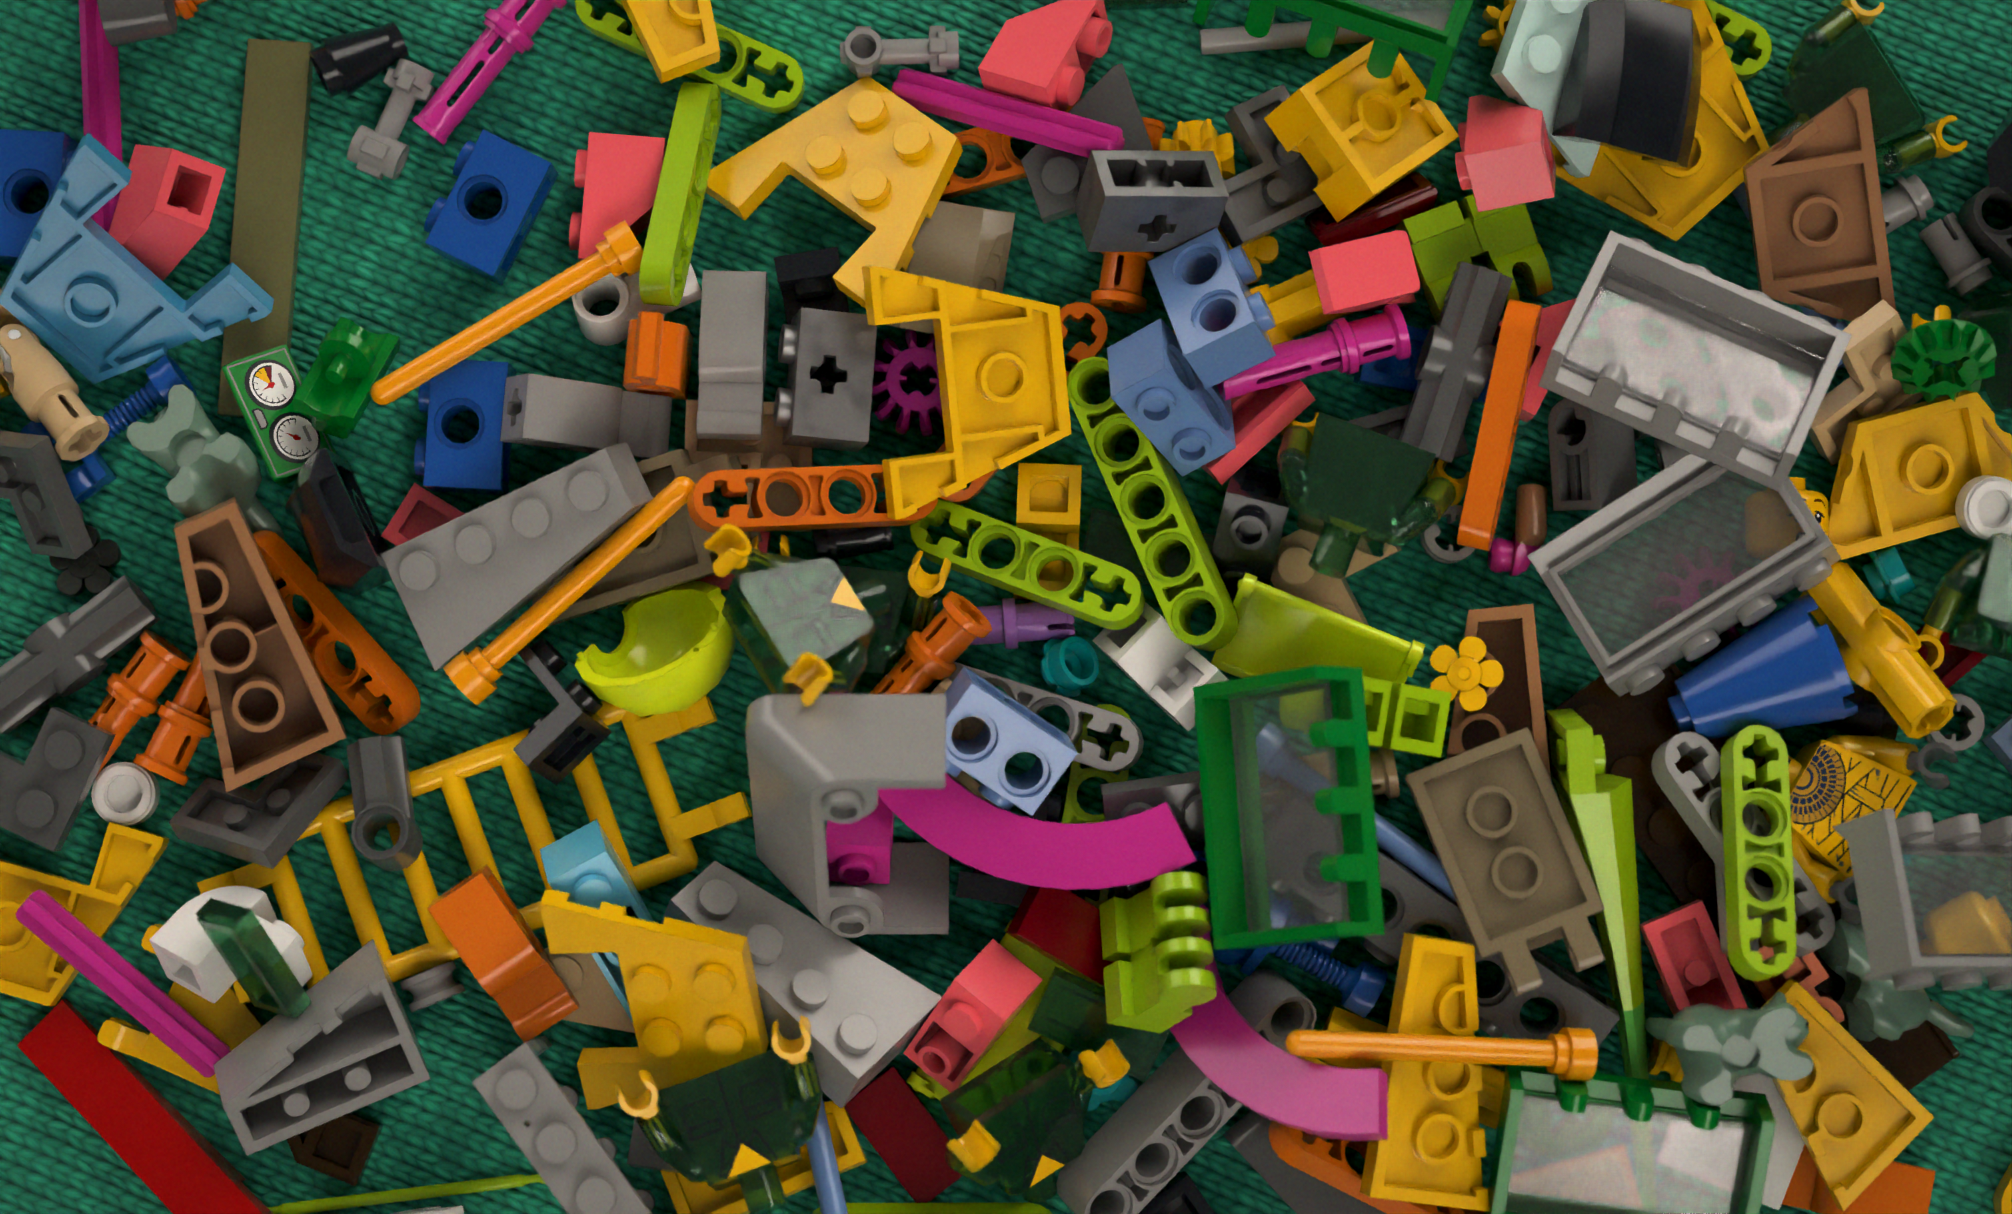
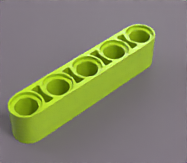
(1156, 536)

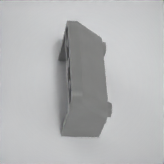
(829, 767)

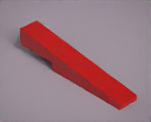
(135, 1118)

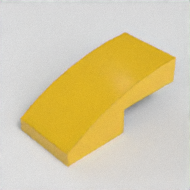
(1050, 508)

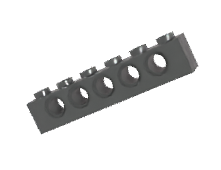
(1498, 1008)

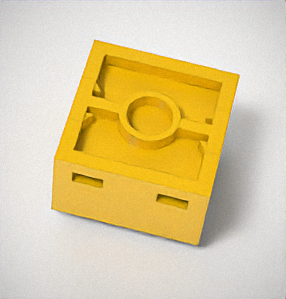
(1361, 130)

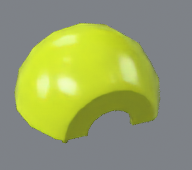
(669, 652)

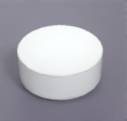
(1985, 506)
(125, 793)

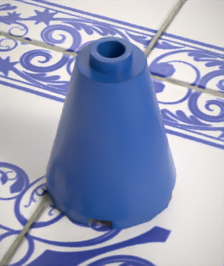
(1769, 676)

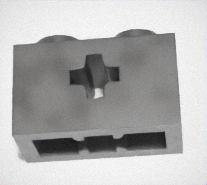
(1149, 199)
(847, 350)

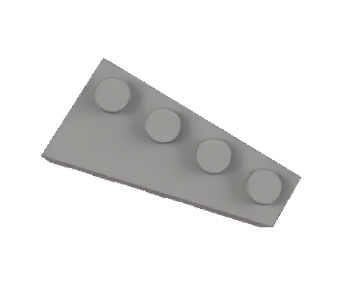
(498, 557)
(855, 1002)

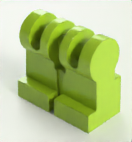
(1460, 233)
(1406, 717)
(1157, 953)

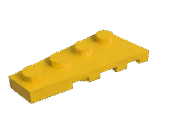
(1431, 1105)

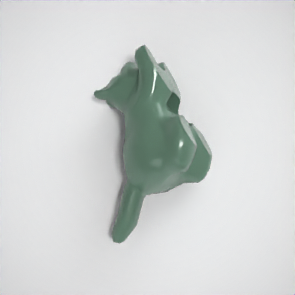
(202, 461)
(1875, 1007)
(1724, 1044)

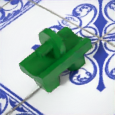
(342, 377)

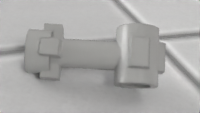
(866, 52)
(378, 150)

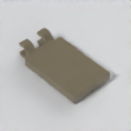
(669, 555)
(1509, 855)

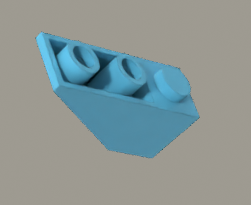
(594, 873)

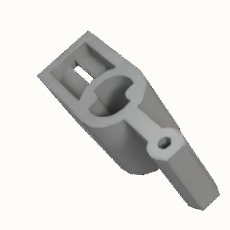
(732, 354)
(583, 416)

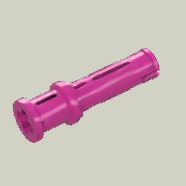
(439, 118)
(1340, 347)

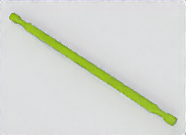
(406, 1194)

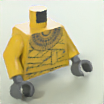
(1841, 782)

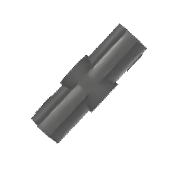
(1455, 360)
(72, 650)

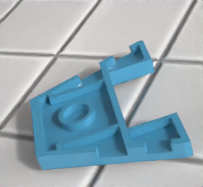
(96, 297)

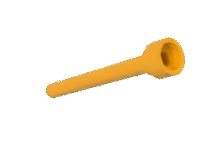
(615, 255)
(478, 670)
(1568, 1053)

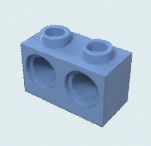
(1212, 307)
(1168, 399)
(1005, 732)

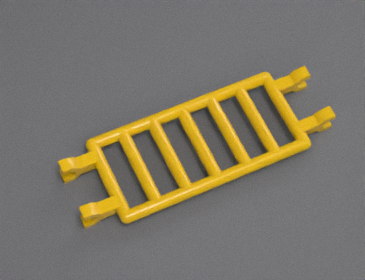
(450, 776)

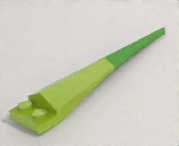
(1603, 826)

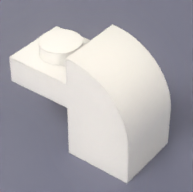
(1160, 664)
(195, 962)

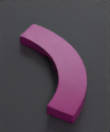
(1042, 851)
(1278, 1084)

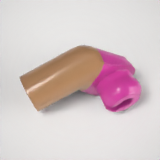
(1528, 534)

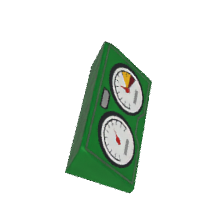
(265, 394)

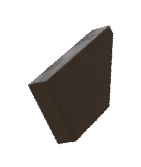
(338, 1147)

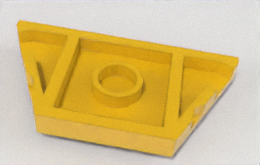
(1907, 468)

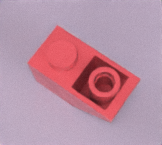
(1048, 52)
(1504, 154)
(618, 185)
(165, 206)
(972, 1015)

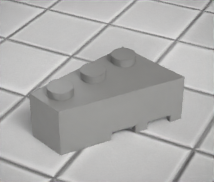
(327, 1062)

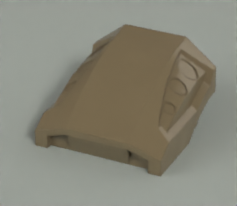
(962, 248)

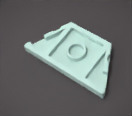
(1535, 66)

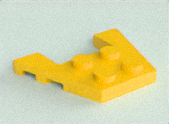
(1723, 142)
(863, 156)
(996, 381)
(29, 965)
(685, 990)

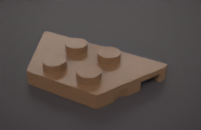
(1822, 214)

